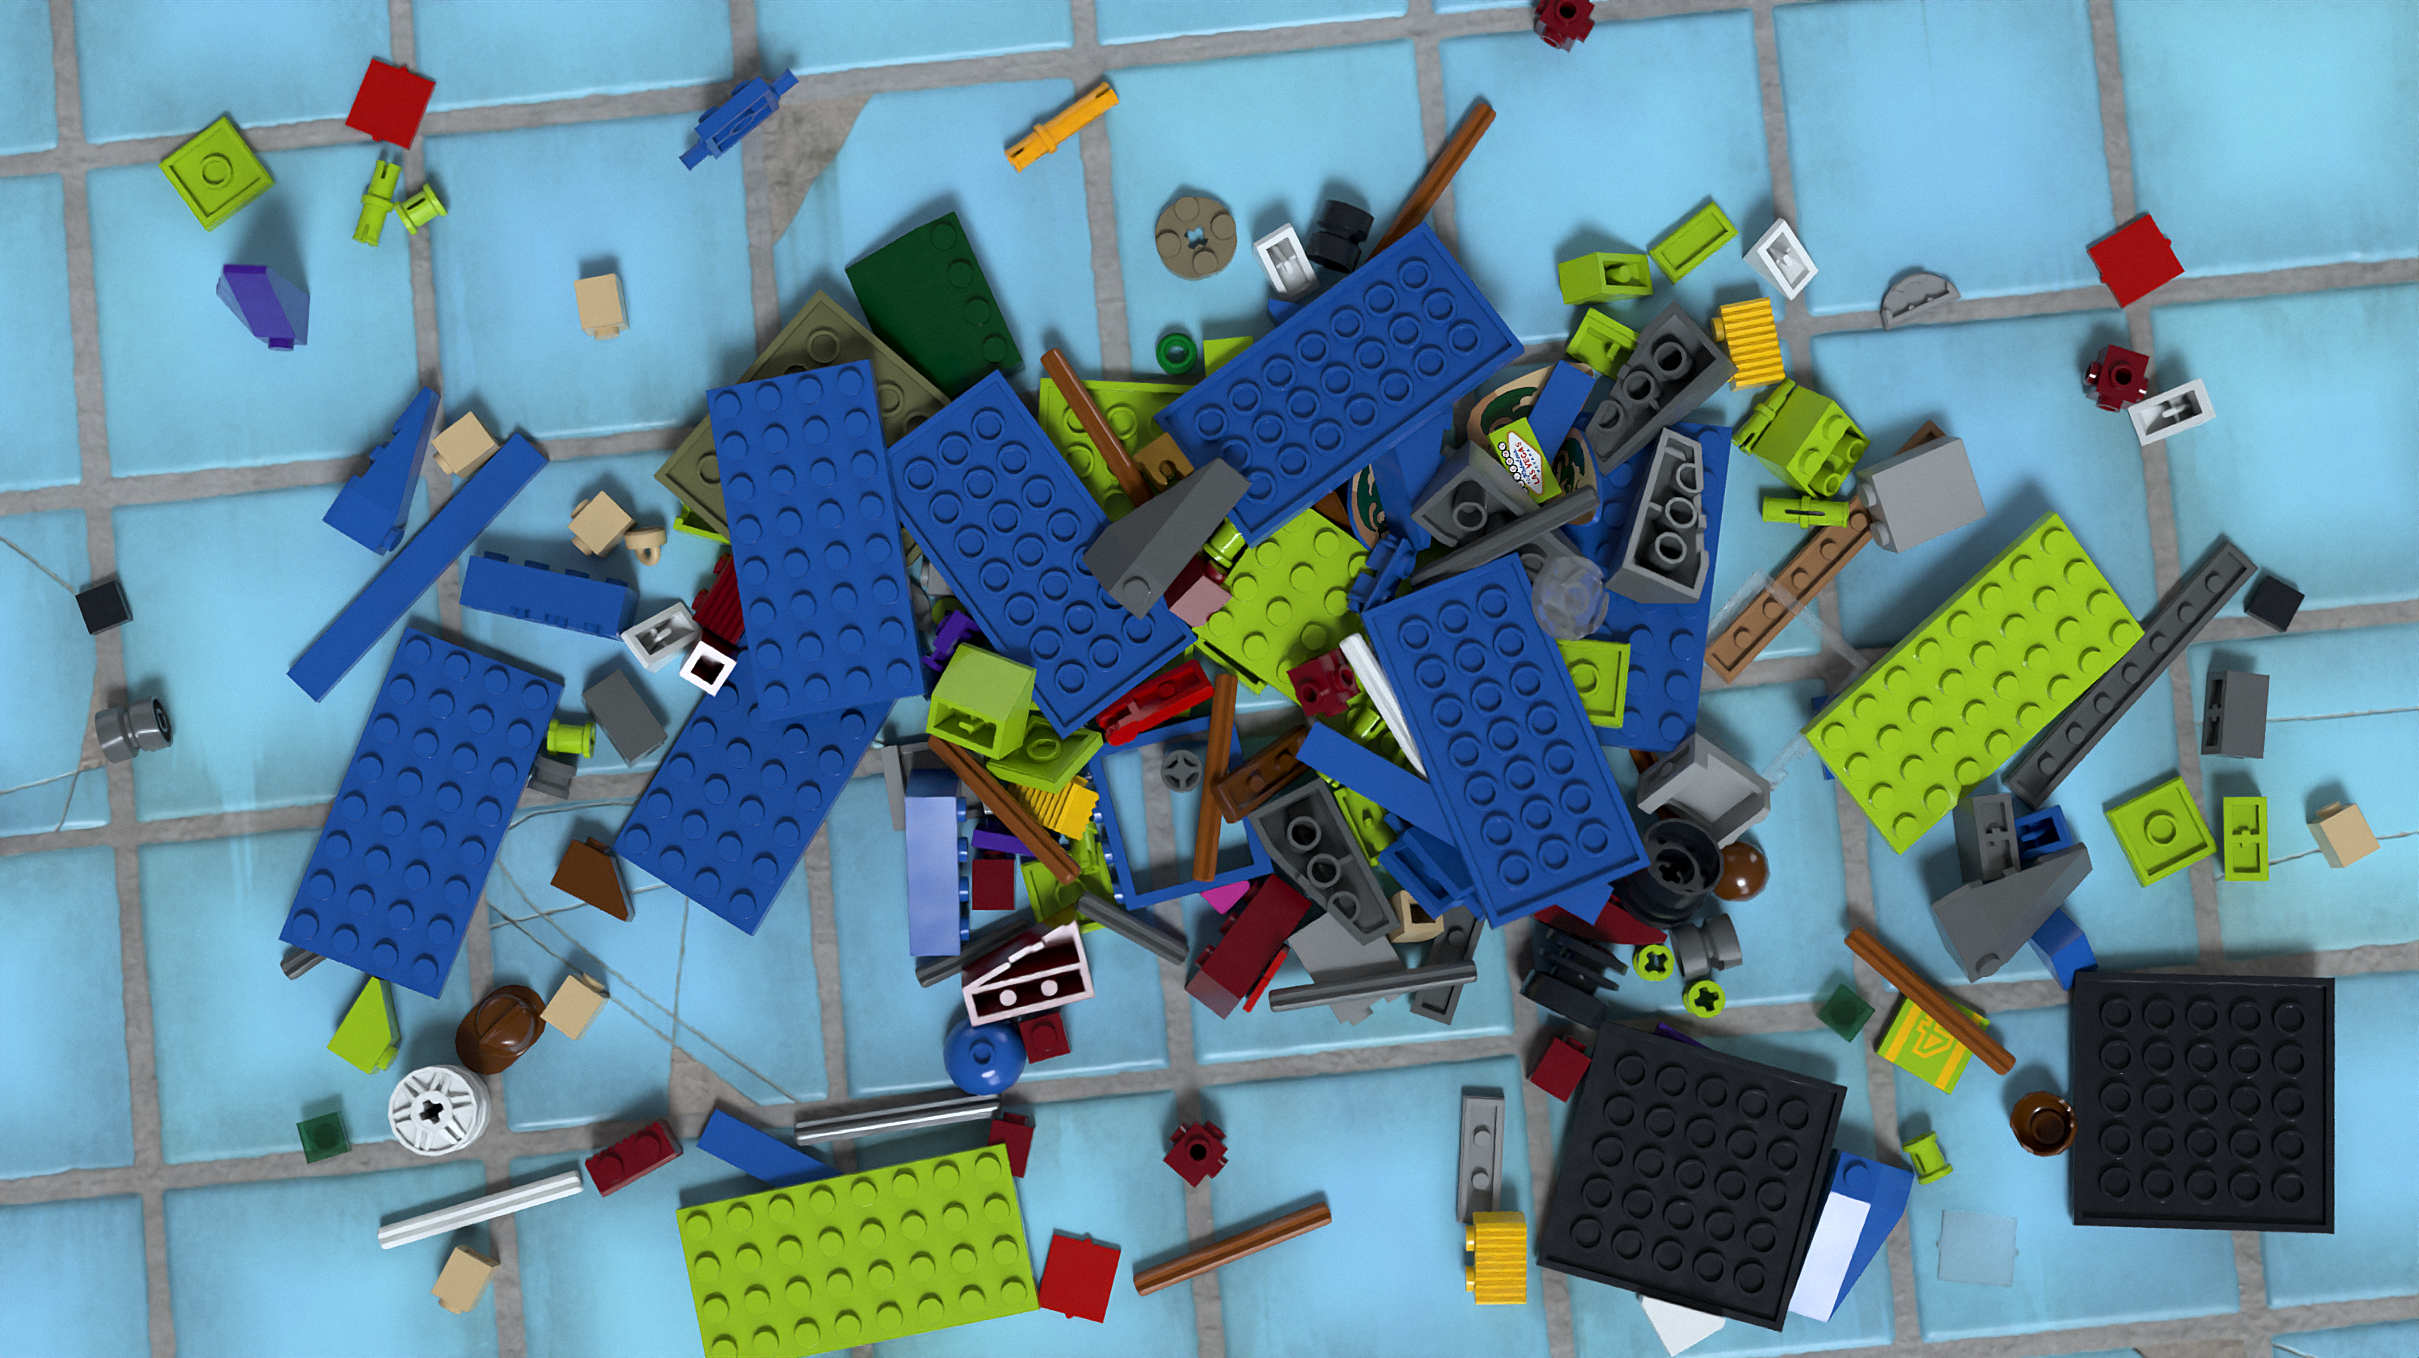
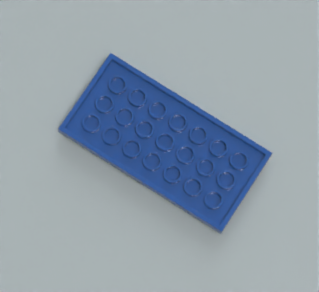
(1343, 381)
(1009, 540)
(816, 541)
(1663, 637)
(1504, 741)
(744, 797)
(422, 813)

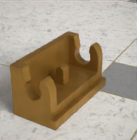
(1162, 457)

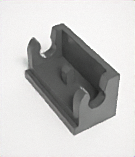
(2235, 714)
(624, 718)
(1985, 836)

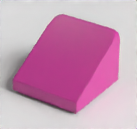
(1226, 896)

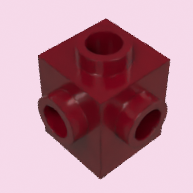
(1562, 31)
(2116, 378)
(1324, 683)
(1195, 1168)

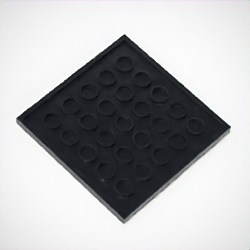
(2204, 1102)
(1691, 1175)

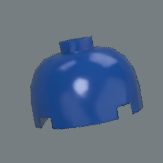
(985, 1056)

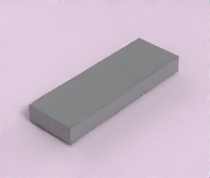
(1480, 1156)

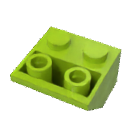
(1811, 445)
(982, 702)

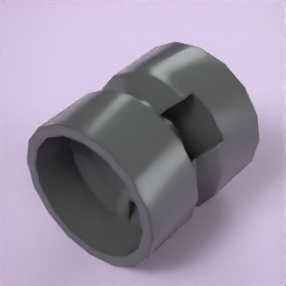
(126, 731)
(1705, 947)

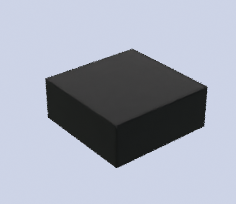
(2274, 604)
(104, 608)

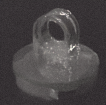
(1569, 598)

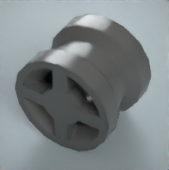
(1181, 764)
(552, 777)

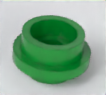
(1172, 341)

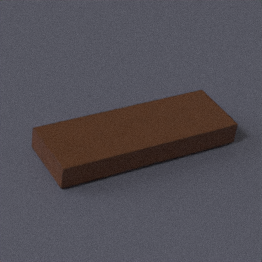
(1261, 776)

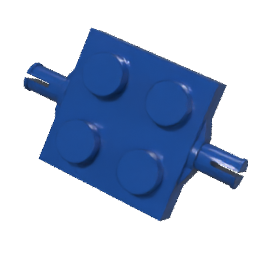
(727, 125)
(1417, 879)

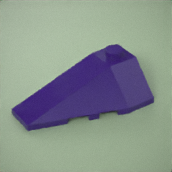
(266, 304)

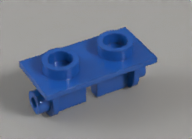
(1393, 563)

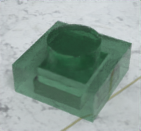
(1845, 1013)
(324, 1137)

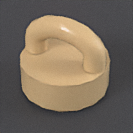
(644, 538)

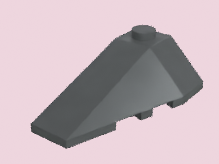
(1661, 383)
(1477, 496)
(1662, 540)
(1154, 543)
(1320, 854)
(1992, 921)

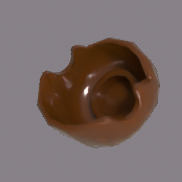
(1744, 872)
(2043, 1123)

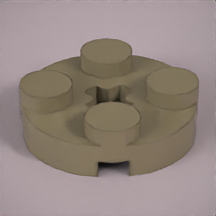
(1187, 216)

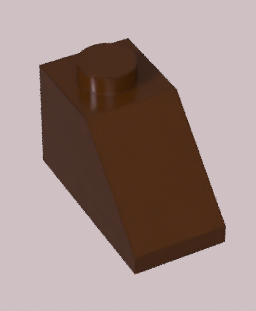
(594, 878)

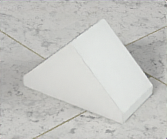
(1782, 260)
(1285, 264)
(2172, 412)
(662, 637)
(1678, 1325)

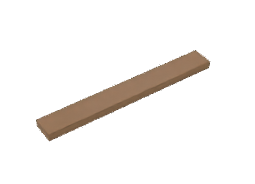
(1801, 578)

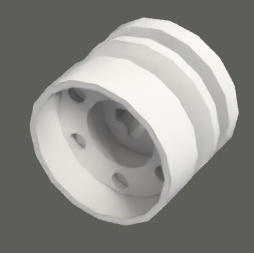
(459, 1124)

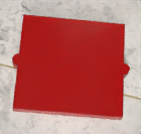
(390, 104)
(2135, 261)
(1266, 977)
(1078, 1278)

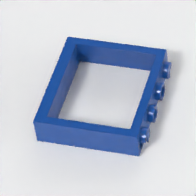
(1113, 846)

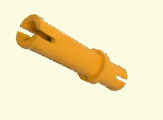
(1058, 129)

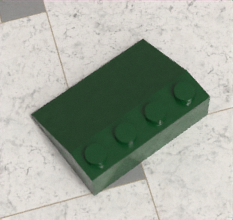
(936, 307)

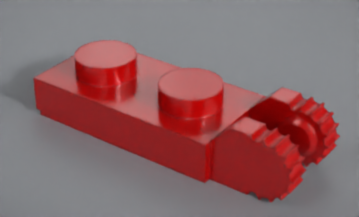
(1155, 702)

